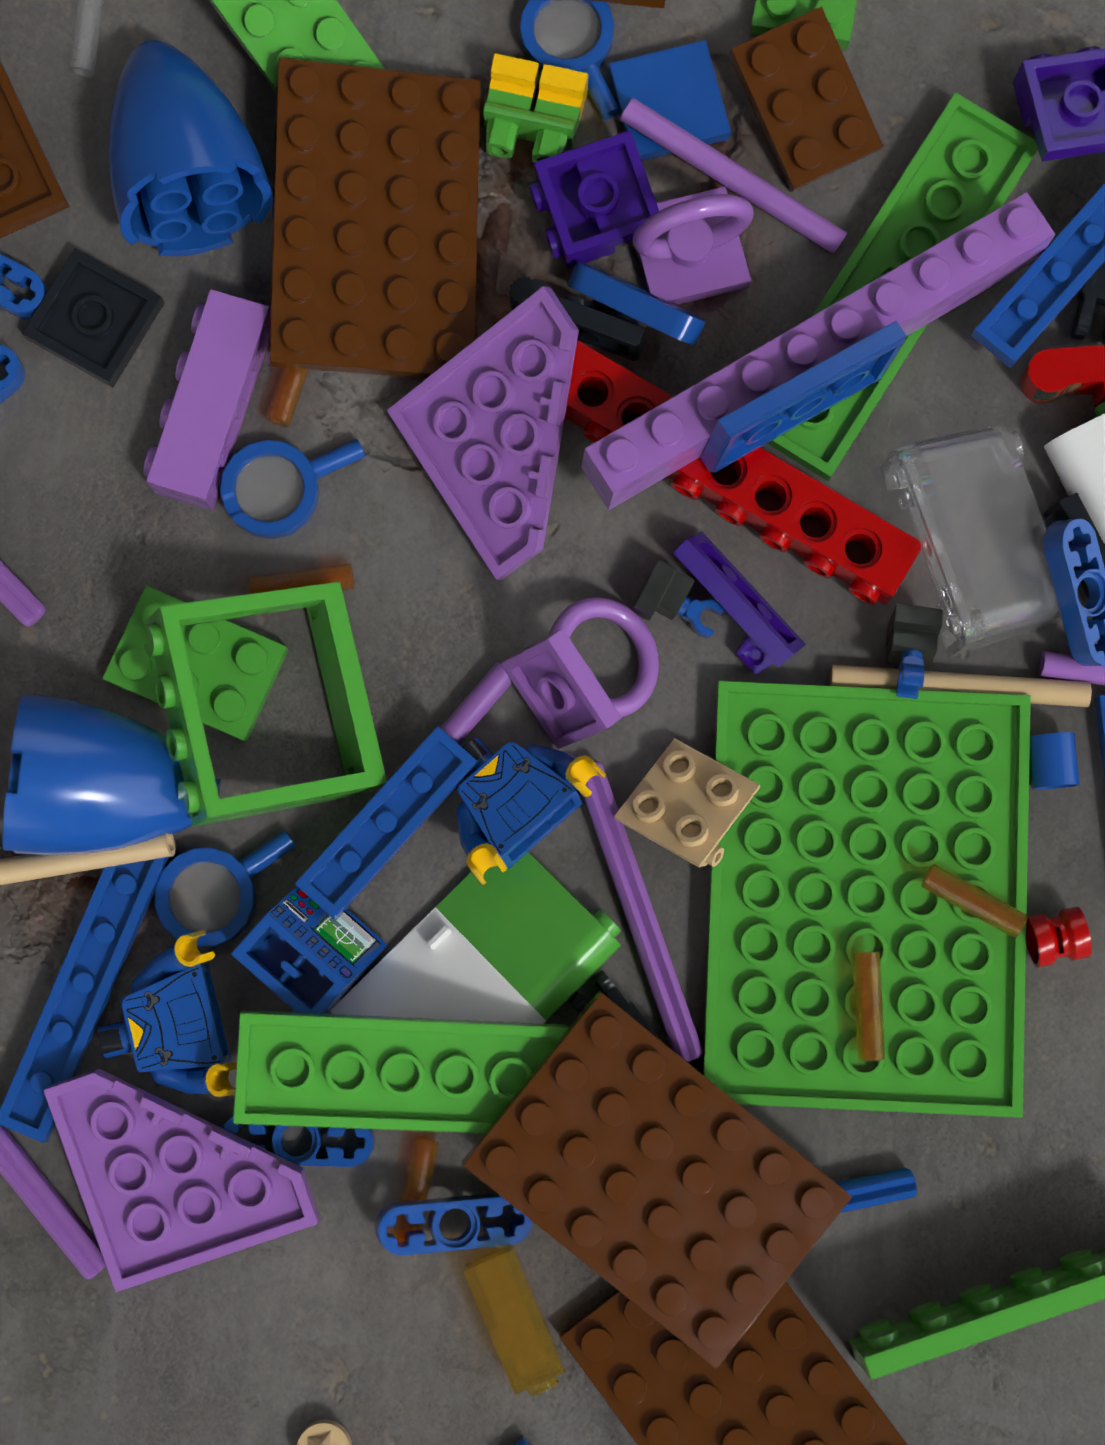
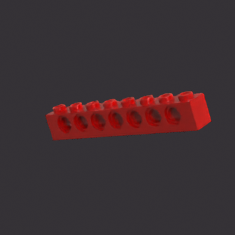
(800, 495)

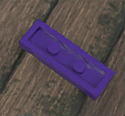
(769, 636)

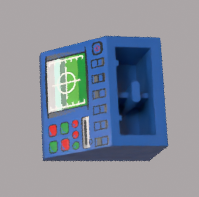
(307, 953)

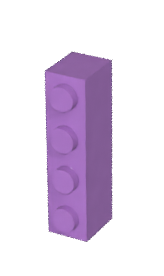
(209, 400)

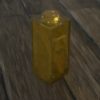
(515, 1321)

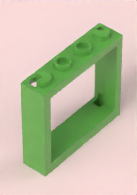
(341, 681)

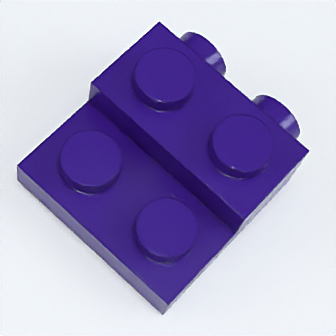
(1064, 102)
(593, 198)

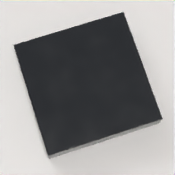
(93, 318)

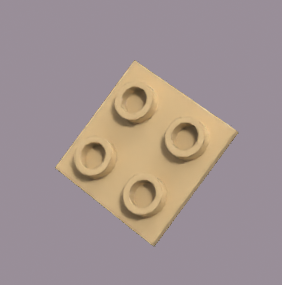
(687, 804)

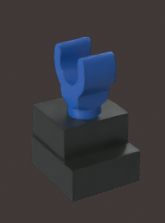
(667, 595)
(912, 644)

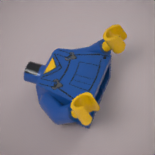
(516, 800)
(175, 1023)

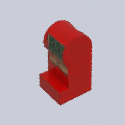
(1065, 373)

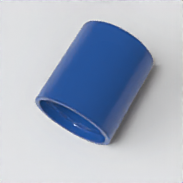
(1053, 761)

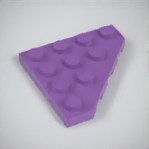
(495, 427)
(168, 1183)

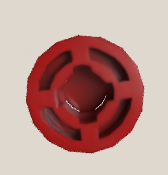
(1058, 937)

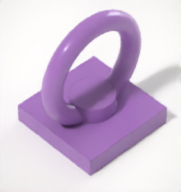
(695, 246)
(562, 685)

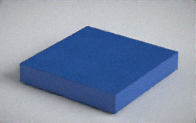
(677, 86)

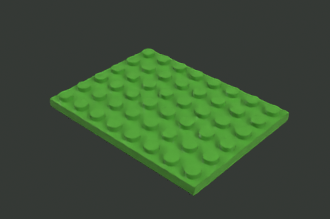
(833, 865)

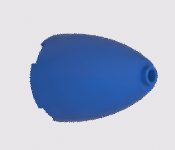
(180, 156)
(87, 781)

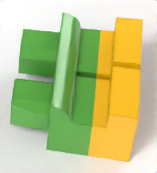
(511, 105)

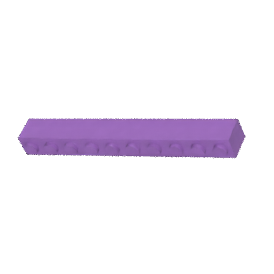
(909, 294)

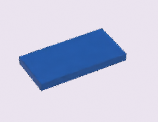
(802, 397)

